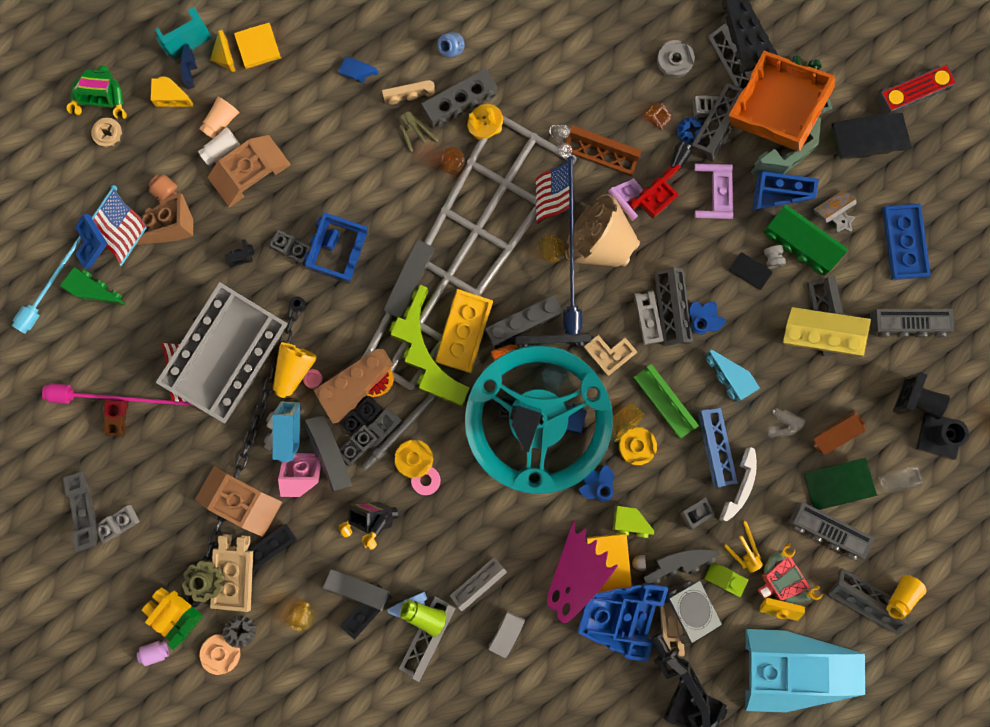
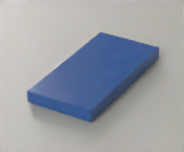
(906, 242)

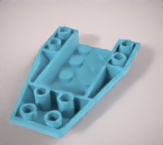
(799, 672)

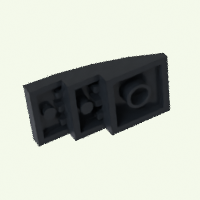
(871, 135)

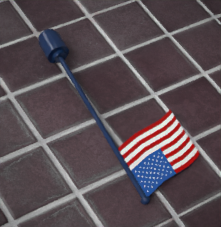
(553, 198)

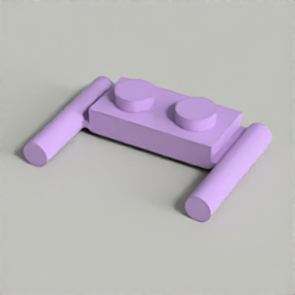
(721, 191)
(624, 194)

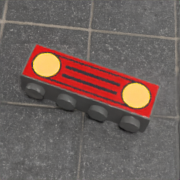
(915, 90)

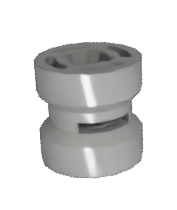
(775, 257)

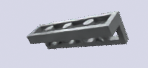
(721, 52)
(724, 127)
(832, 299)
(677, 305)
(866, 604)

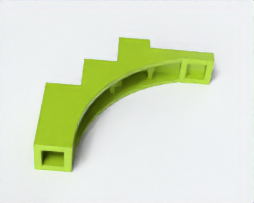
(434, 380)

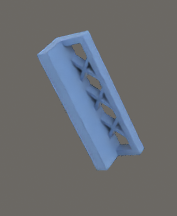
(712, 448)

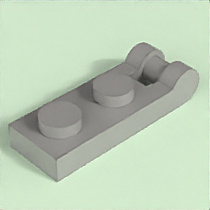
(648, 318)

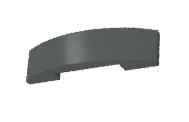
(82, 511)

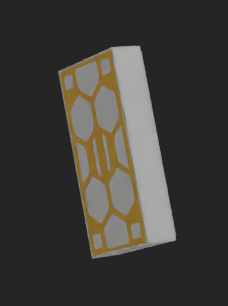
(834, 206)

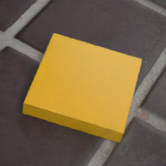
(257, 45)

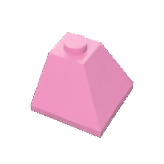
(299, 475)

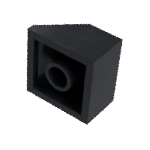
(525, 423)

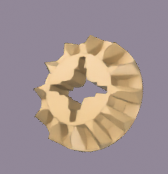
(106, 124)

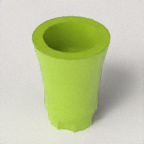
(423, 617)

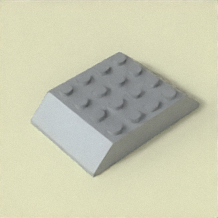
(222, 353)

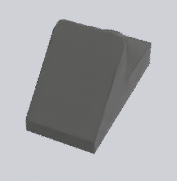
(696, 513)

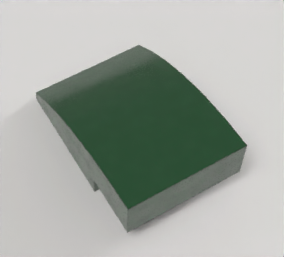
(840, 484)

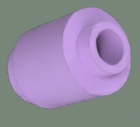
(152, 653)

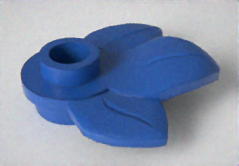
(707, 316)
(596, 481)

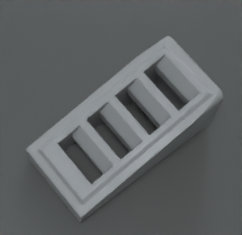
(700, 113)

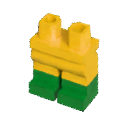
(172, 616)

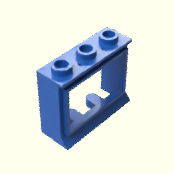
(317, 241)

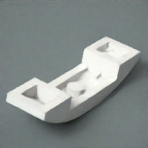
(749, 463)

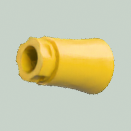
(905, 597)

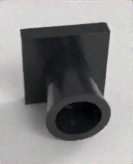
(915, 396)
(942, 436)

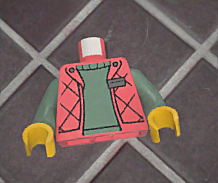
(785, 579)

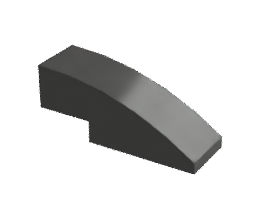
(356, 590)

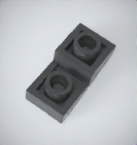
(289, 246)
(357, 445)

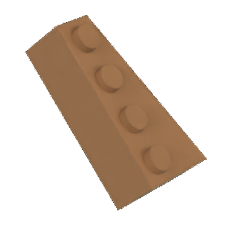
(348, 387)

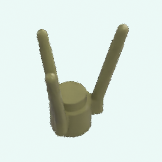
(410, 123)

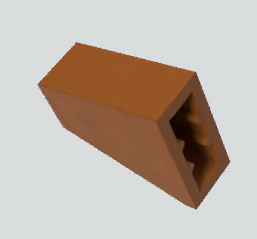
(839, 433)

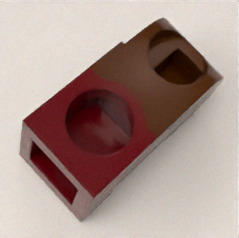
(115, 417)

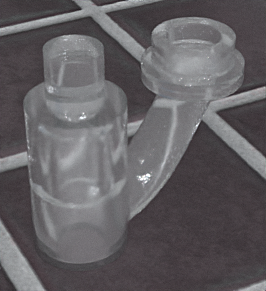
(559, 132)
(793, 421)

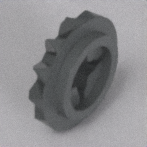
(245, 639)

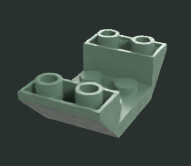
(775, 163)

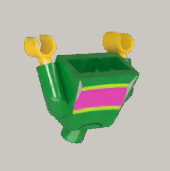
(96, 89)

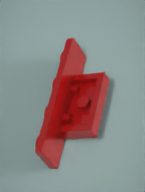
(658, 196)

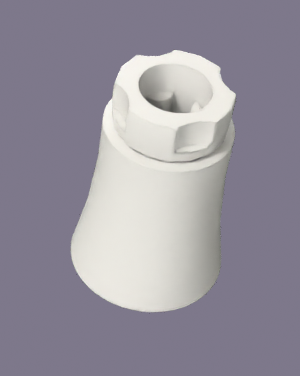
(219, 147)

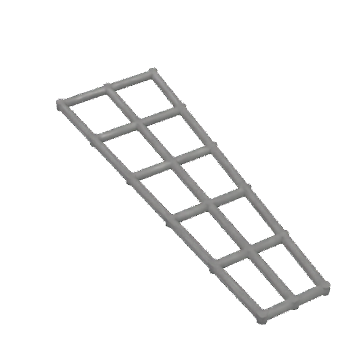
(505, 183)

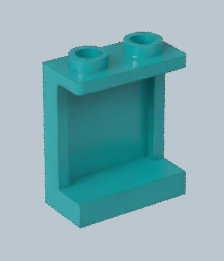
(192, 33)

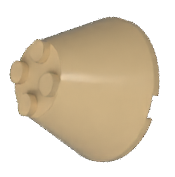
(603, 235)

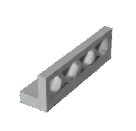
(430, 646)

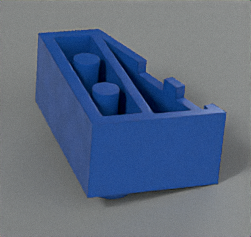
(782, 189)

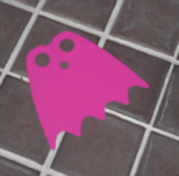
(581, 571)

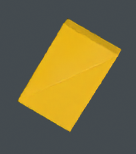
(221, 53)

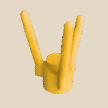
(751, 559)

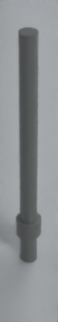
(378, 452)

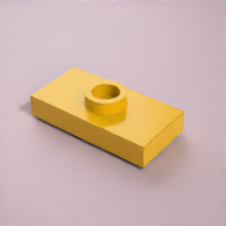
(782, 609)

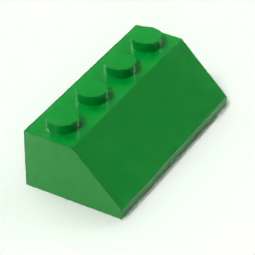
(805, 240)

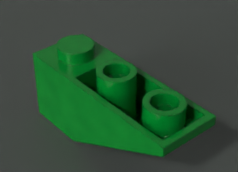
(83, 287)

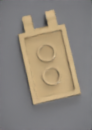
(237, 571)

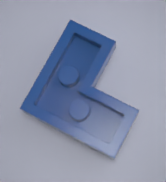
(93, 241)

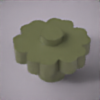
(203, 581)

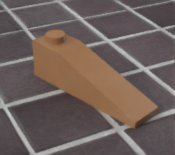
(167, 221)

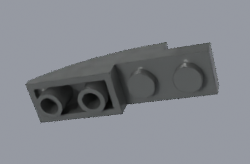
(685, 560)

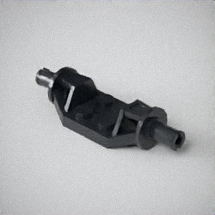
(688, 680)

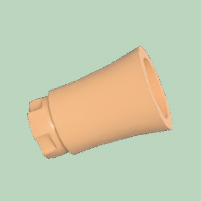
(218, 117)

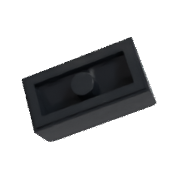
(750, 270)

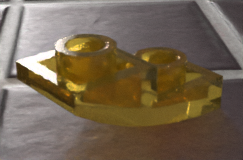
(625, 419)

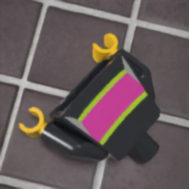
(369, 518)

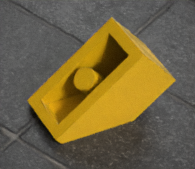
(167, 94)

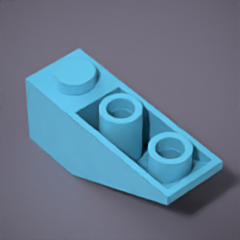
(737, 379)

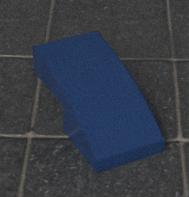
(187, 63)

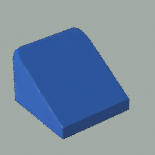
(331, 239)

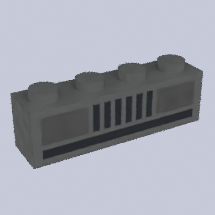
(523, 321)
(911, 322)
(830, 530)

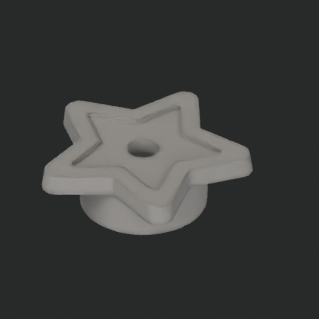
(843, 226)

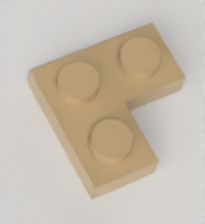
(609, 359)

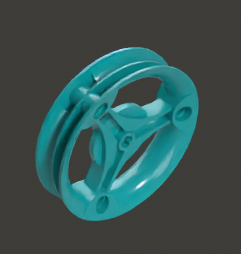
(554, 420)

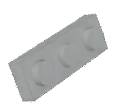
(478, 584)

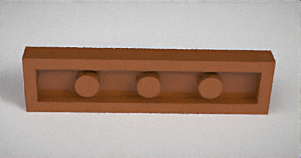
(604, 144)

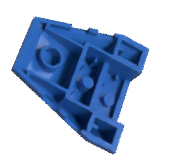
(623, 619)

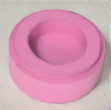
(313, 379)

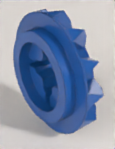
(683, 127)

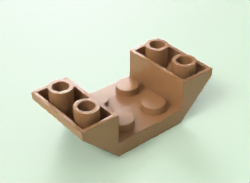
(246, 167)
(238, 502)

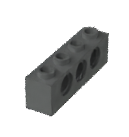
(480, 80)

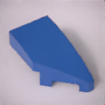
(356, 69)

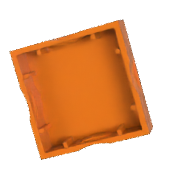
(782, 101)

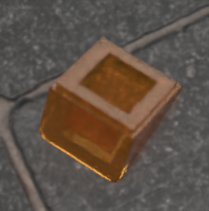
(658, 115)

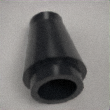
(681, 154)

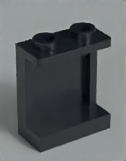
(681, 704)

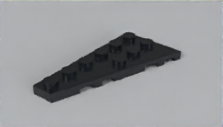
(746, 33)

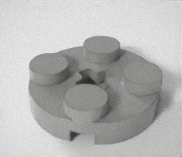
(681, 51)

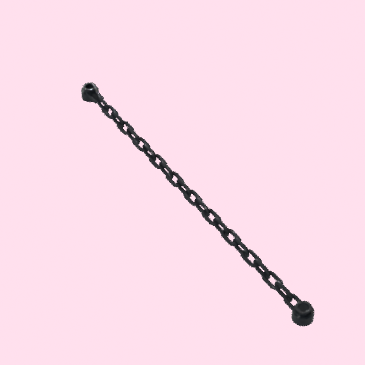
(301, 308)

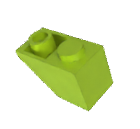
(631, 520)

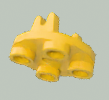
(493, 121)

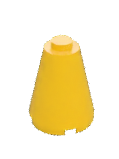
(291, 368)

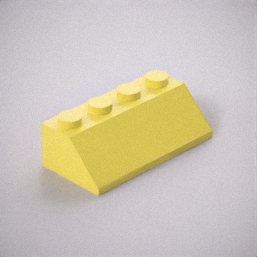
(827, 332)

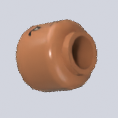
(162, 187)

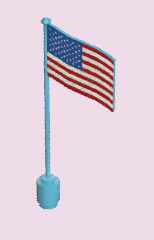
(120, 229)

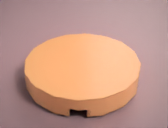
(218, 656)

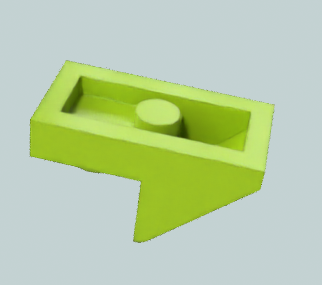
(726, 579)

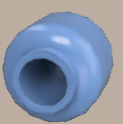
(450, 44)

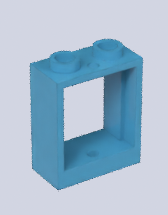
(286, 431)

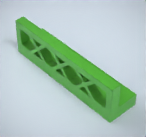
(665, 401)

